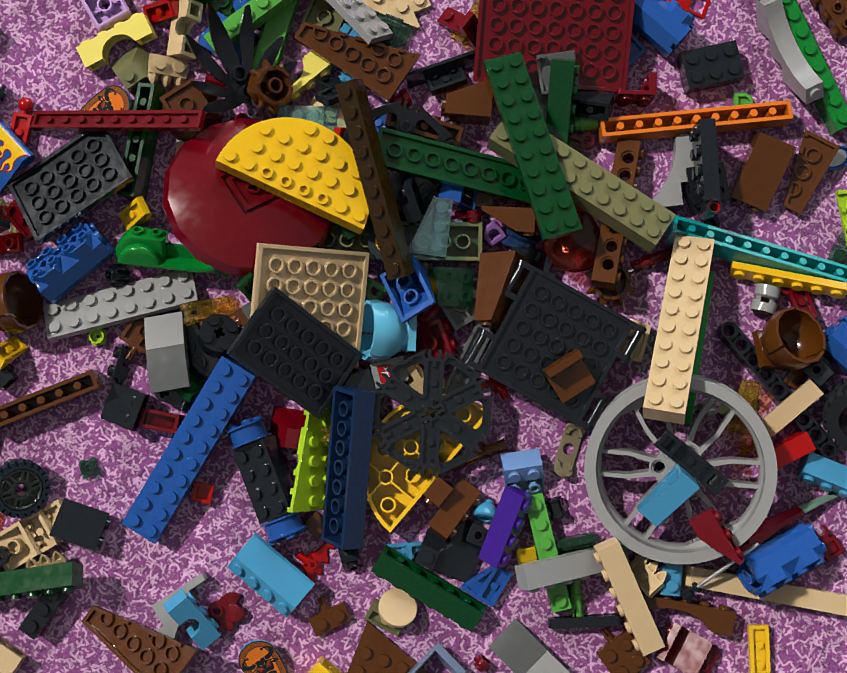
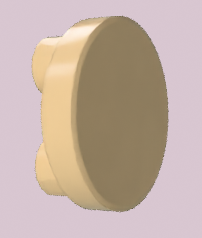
(397, 608)

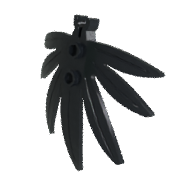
(237, 75)

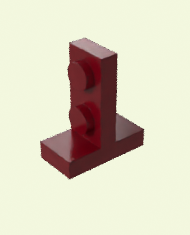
(460, 24)

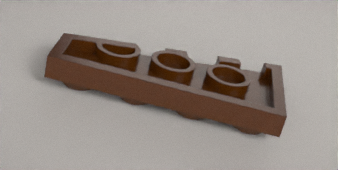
(811, 164)

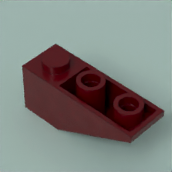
(711, 530)

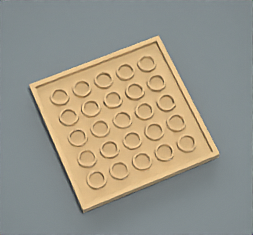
(320, 280)

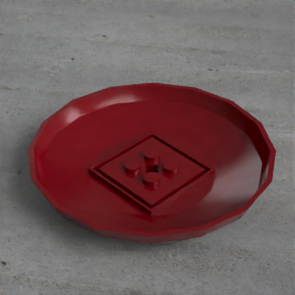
(219, 213)

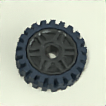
(34, 490)

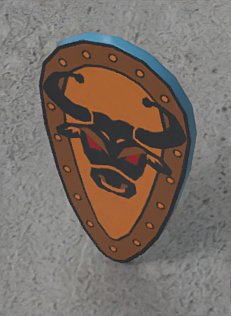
(109, 98)
(260, 657)

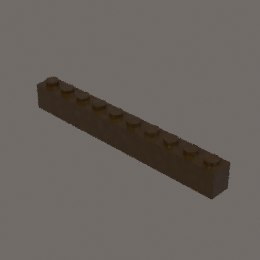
(375, 178)

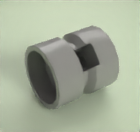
(768, 293)

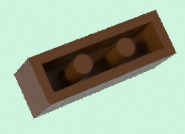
(454, 510)

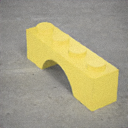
(96, 51)
(313, 69)

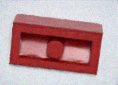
(161, 10)

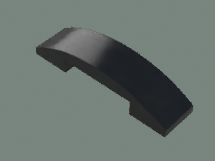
(691, 462)

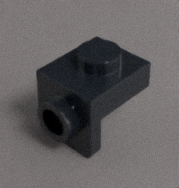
(350, 559)

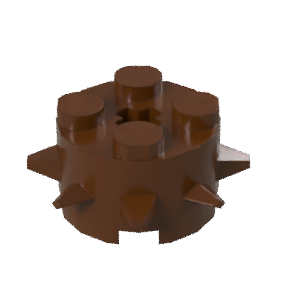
(270, 86)
(621, 289)

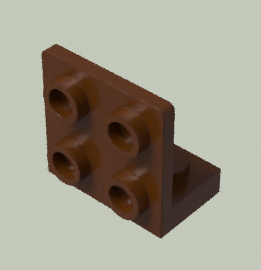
(569, 375)

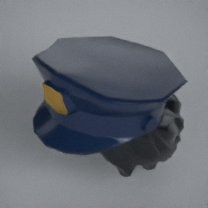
(524, 245)

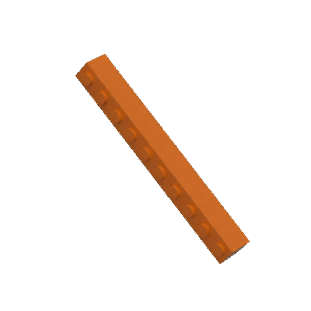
(680, 122)

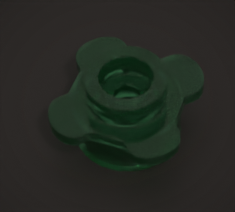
(85, 472)

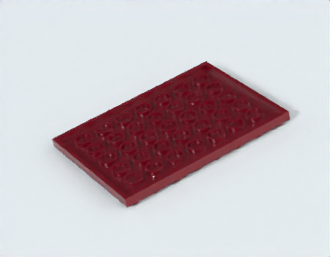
(593, 28)

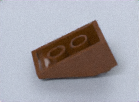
(515, 217)

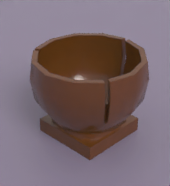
(188, 98)
(19, 303)
(789, 341)

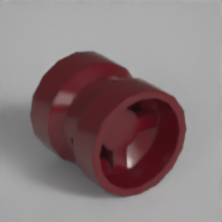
(404, 96)

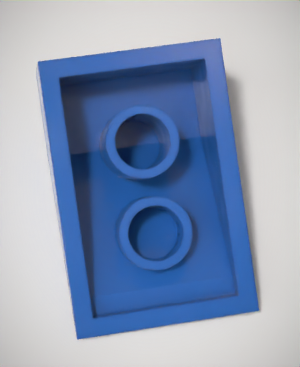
(410, 293)

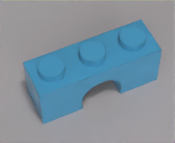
(182, 608)

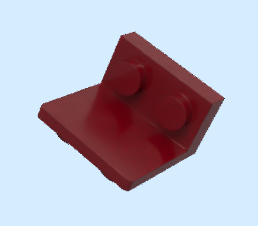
(640, 97)

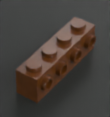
(834, 15)
(424, 130)

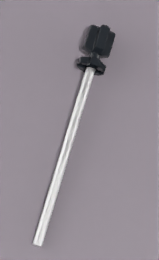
(688, 593)

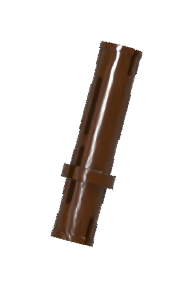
(487, 452)

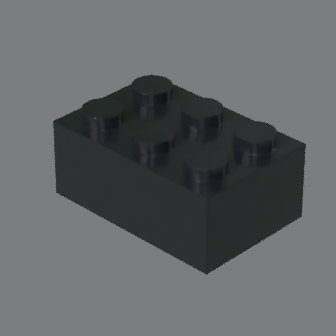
(710, 67)

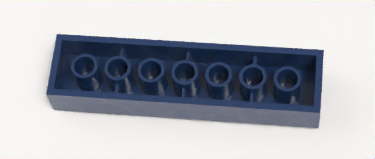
(348, 467)

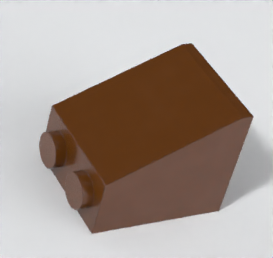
(469, 104)

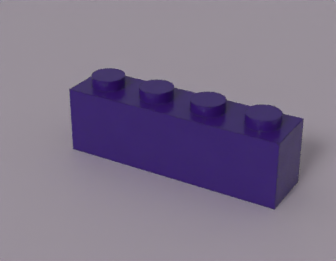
(505, 527)

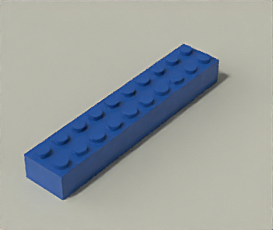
(190, 449)

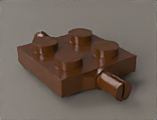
(135, 337)
(620, 655)

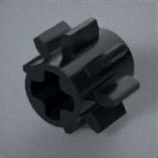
(117, 275)

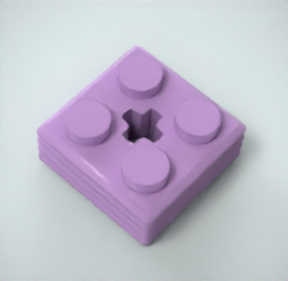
(106, 19)

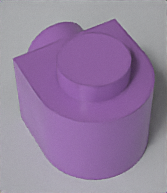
(493, 232)

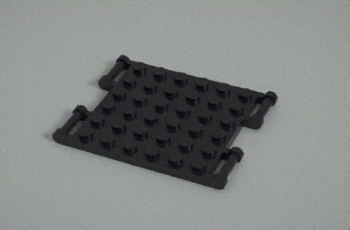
(544, 326)

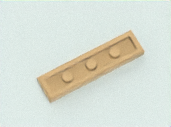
(791, 407)

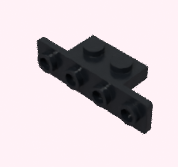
(443, 74)

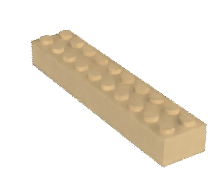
(678, 330)

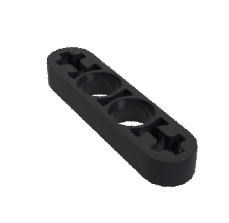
(589, 620)

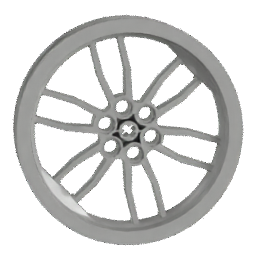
(694, 550)

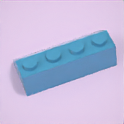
(270, 575)

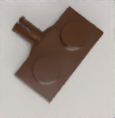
(329, 616)

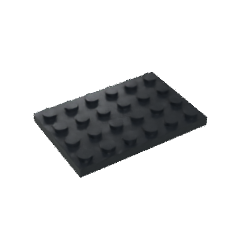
(70, 183)
(294, 352)

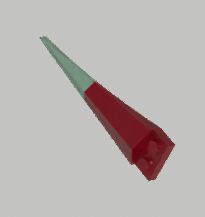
(776, 522)

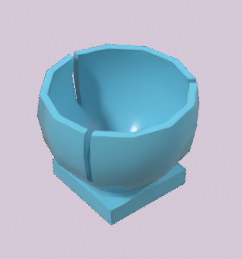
(389, 332)

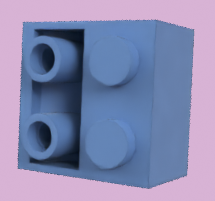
(523, 470)

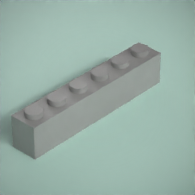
(559, 569)

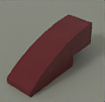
(160, 420)

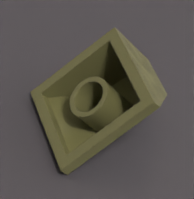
(132, 68)

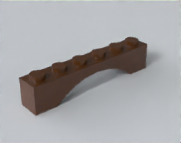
(716, 619)

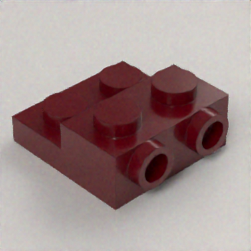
(436, 337)

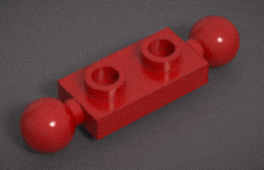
(21, 121)

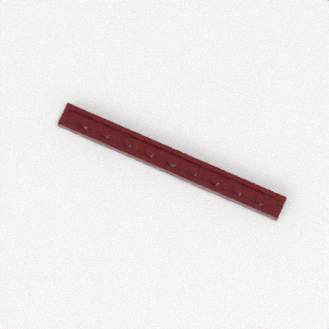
(118, 120)

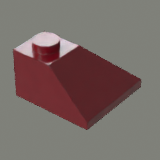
(287, 425)

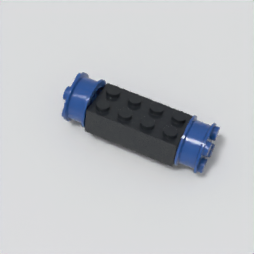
(265, 478)

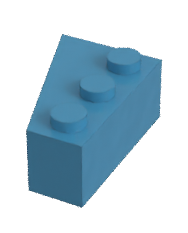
(668, 495)

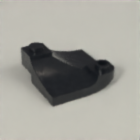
(454, 556)

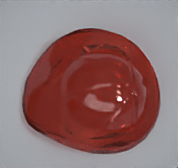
(578, 250)

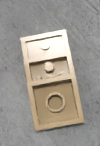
(30, 536)

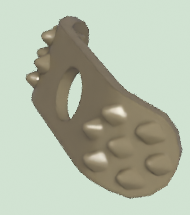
(564, 463)

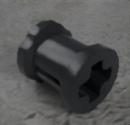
(555, 507)

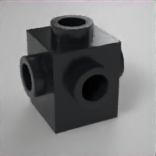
(824, 375)

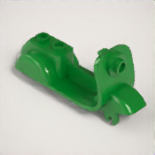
(151, 249)

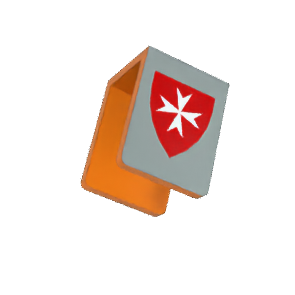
(379, 368)

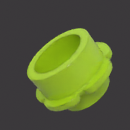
(96, 341)

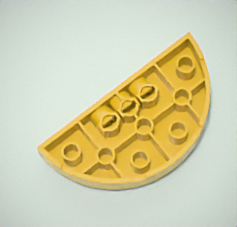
(300, 165)
(394, 486)

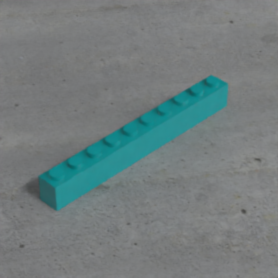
(753, 251)

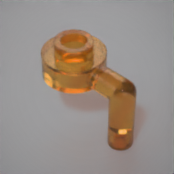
(744, 447)

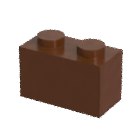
(437, 492)

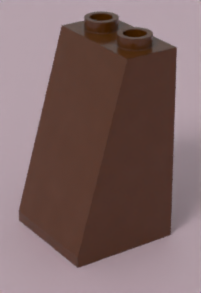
(761, 171)
(493, 280)

